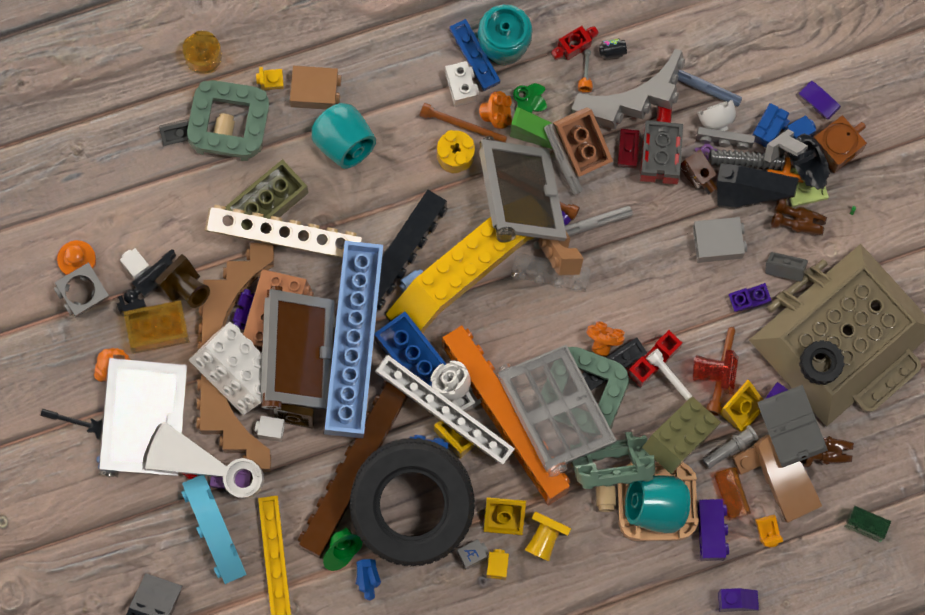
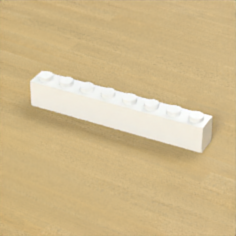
(444, 409)

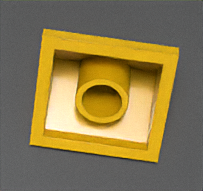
(742, 407)
(455, 441)
(504, 516)

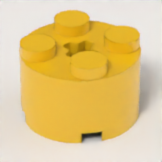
(465, 149)

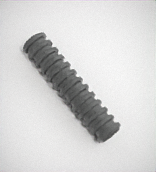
(744, 159)

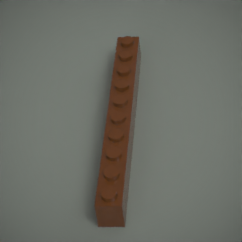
(337, 500)

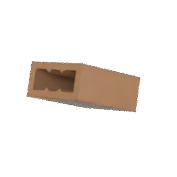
(314, 87)

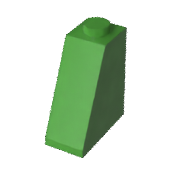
(529, 128)

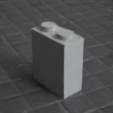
(719, 239)

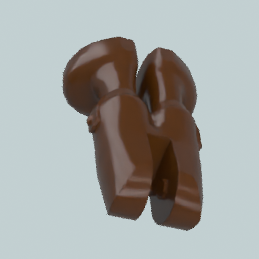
(805, 222)
(834, 452)

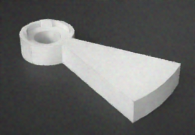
(178, 454)

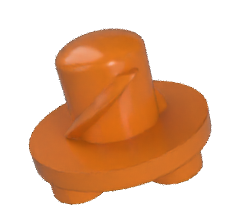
(497, 110)
(75, 255)
(604, 338)

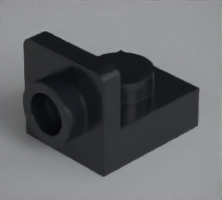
(133, 304)

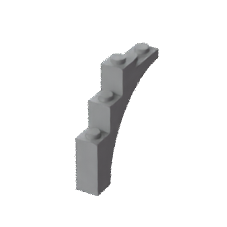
(636, 102)

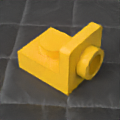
(270, 79)

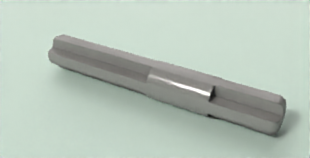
(563, 158)
(598, 221)

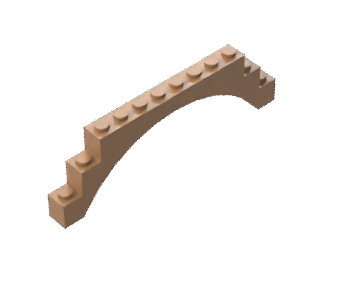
(215, 411)

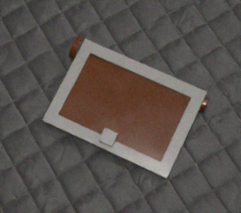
(296, 349)

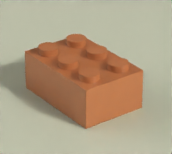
(583, 141)

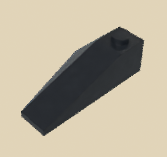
(747, 186)

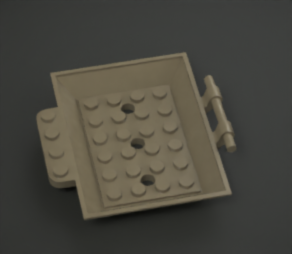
(875, 355)

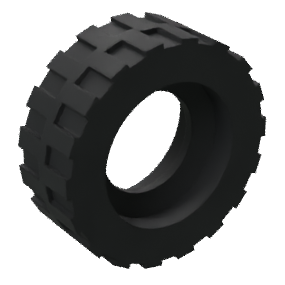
(832, 352)

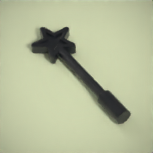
(94, 426)

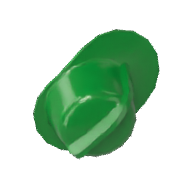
(342, 549)

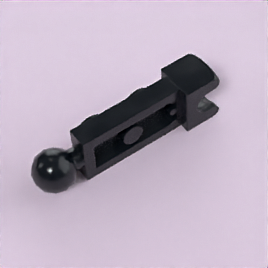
(145, 283)

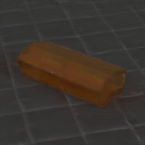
(732, 493)

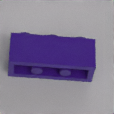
(712, 530)

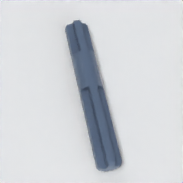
(708, 88)

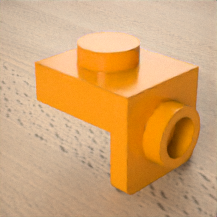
(769, 531)

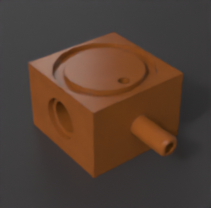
(841, 142)

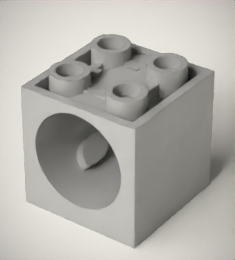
(84, 273)

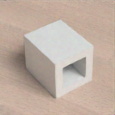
(134, 263)
(270, 428)

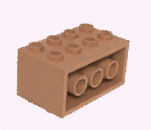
(255, 321)

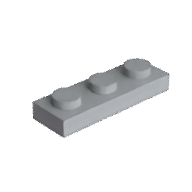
(725, 138)

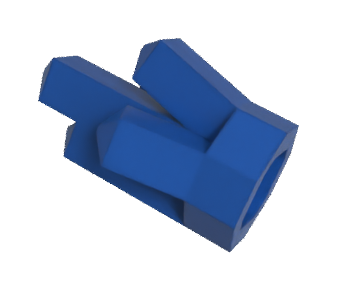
(367, 577)

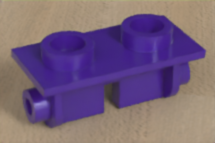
(241, 316)

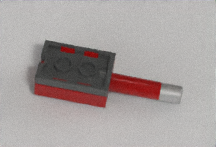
(661, 149)

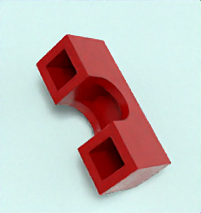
(643, 370)

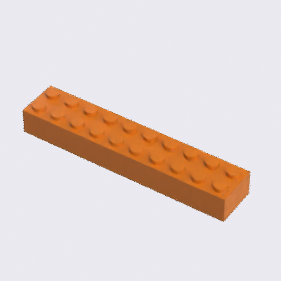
(498, 407)

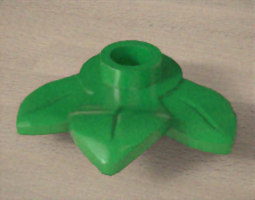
(533, 100)

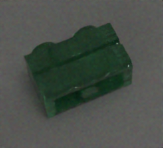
(867, 523)

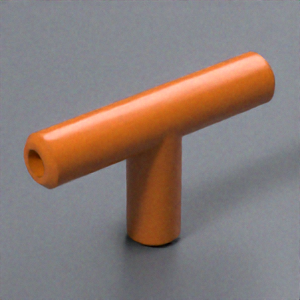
(786, 170)

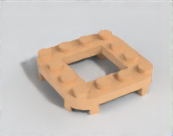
(637, 533)

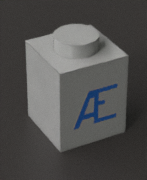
(472, 554)

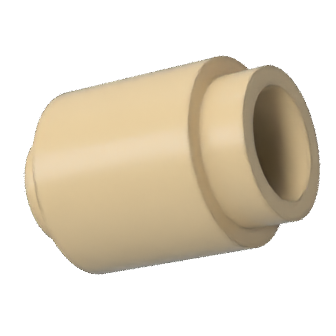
(224, 124)
(605, 498)

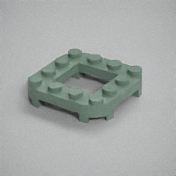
(225, 144)
(609, 370)
(642, 468)

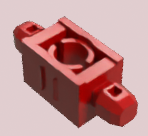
(579, 34)

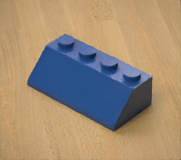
(409, 347)

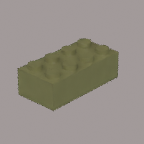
(270, 194)
(681, 434)

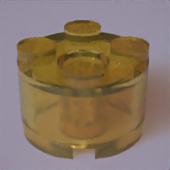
(202, 62)

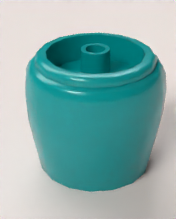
(505, 34)
(343, 135)
(658, 504)

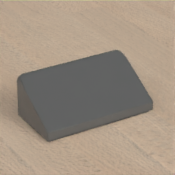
(174, 132)
(786, 266)

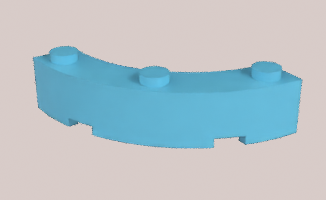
(213, 529)

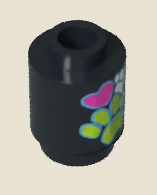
(613, 48)

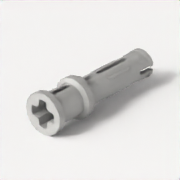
(737, 443)

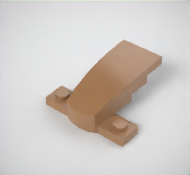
(789, 485)

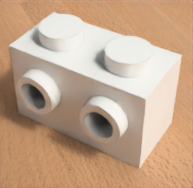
(460, 83)

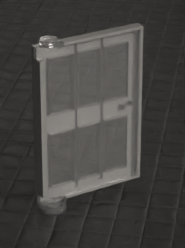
(556, 408)

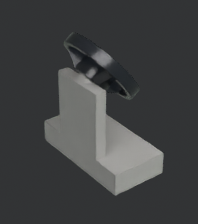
(786, 142)

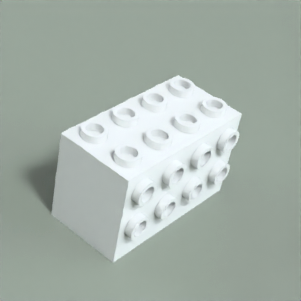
(232, 367)

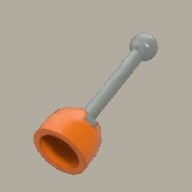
(585, 84)

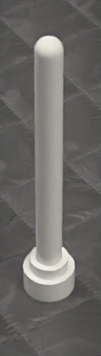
(657, 360)

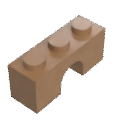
(563, 259)

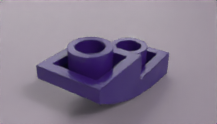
(819, 99)
(750, 298)

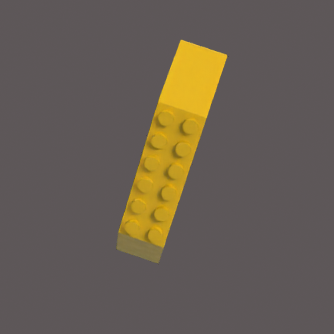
(454, 275)

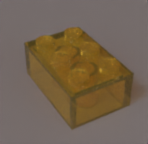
(156, 327)

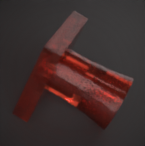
(717, 370)

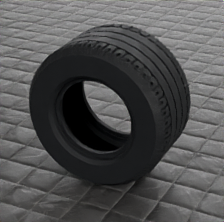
(405, 457)

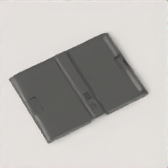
(792, 426)

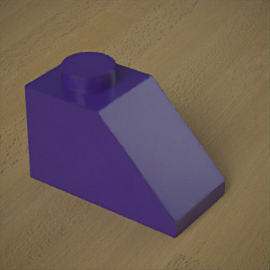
(738, 600)

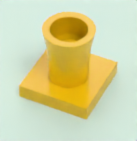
(545, 536)

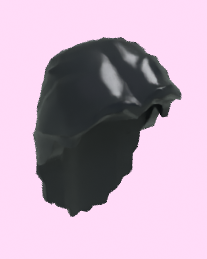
(816, 170)

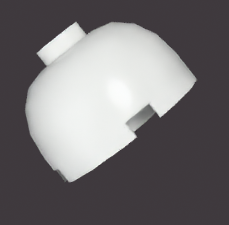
(718, 116)
(451, 380)

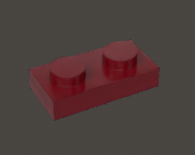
(628, 148)

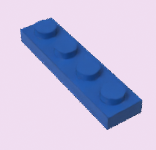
(474, 54)

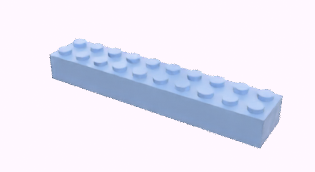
(353, 339)

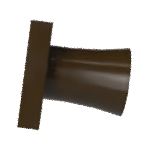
(182, 280)
(296, 415)

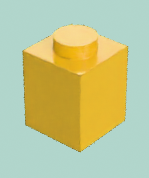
(497, 564)

